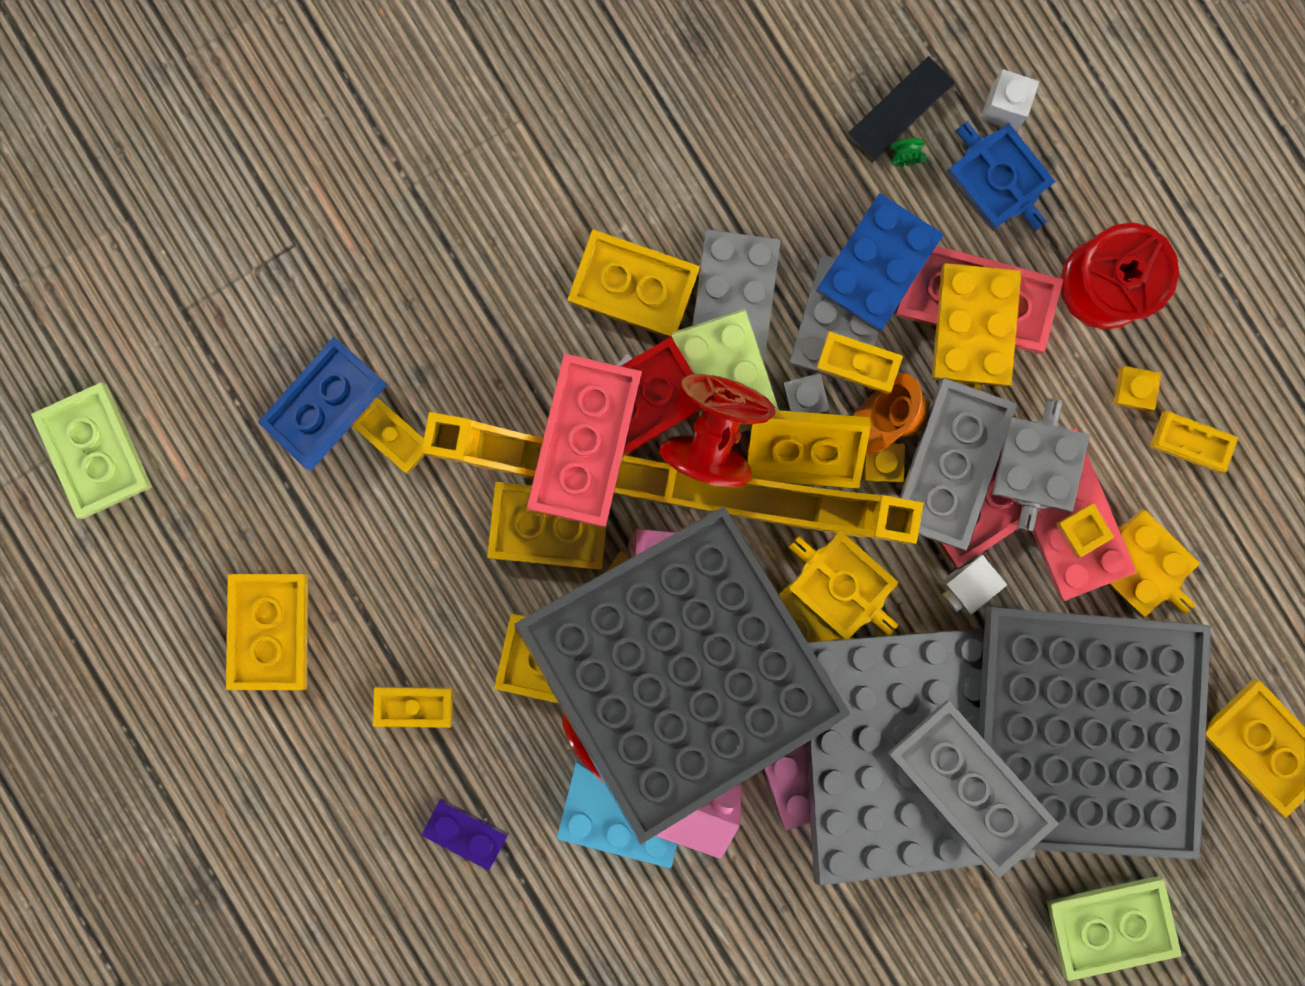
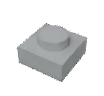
(806, 395)

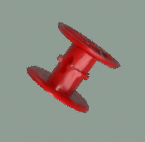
(1120, 276)
(709, 452)

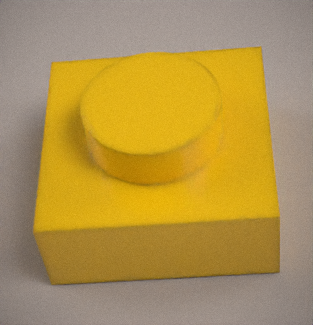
(1137, 388)
(885, 465)
(1085, 530)

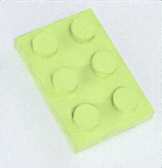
(726, 350)
(91, 450)
(1114, 928)

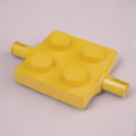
(1159, 566)
(843, 585)

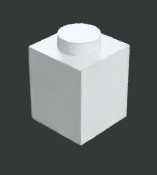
(1010, 99)
(971, 585)

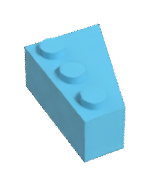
(597, 823)

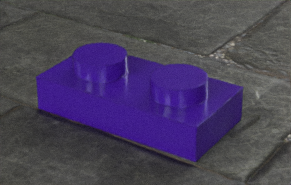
(464, 834)

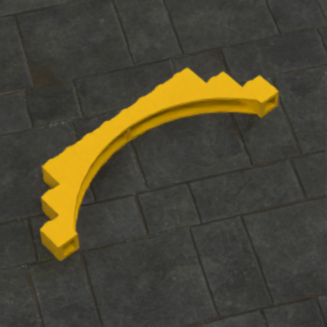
(655, 481)

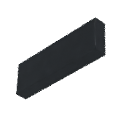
(900, 109)

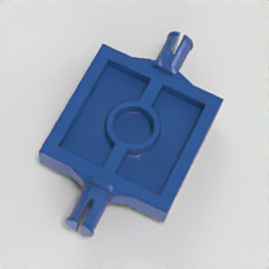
(1000, 176)

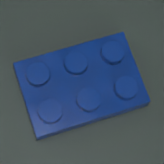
(879, 262)
(322, 403)

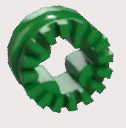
(908, 151)

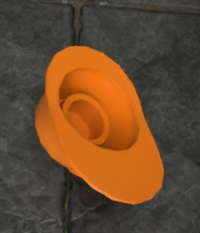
(896, 413)

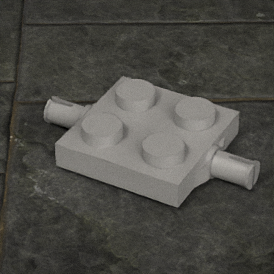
(1040, 464)

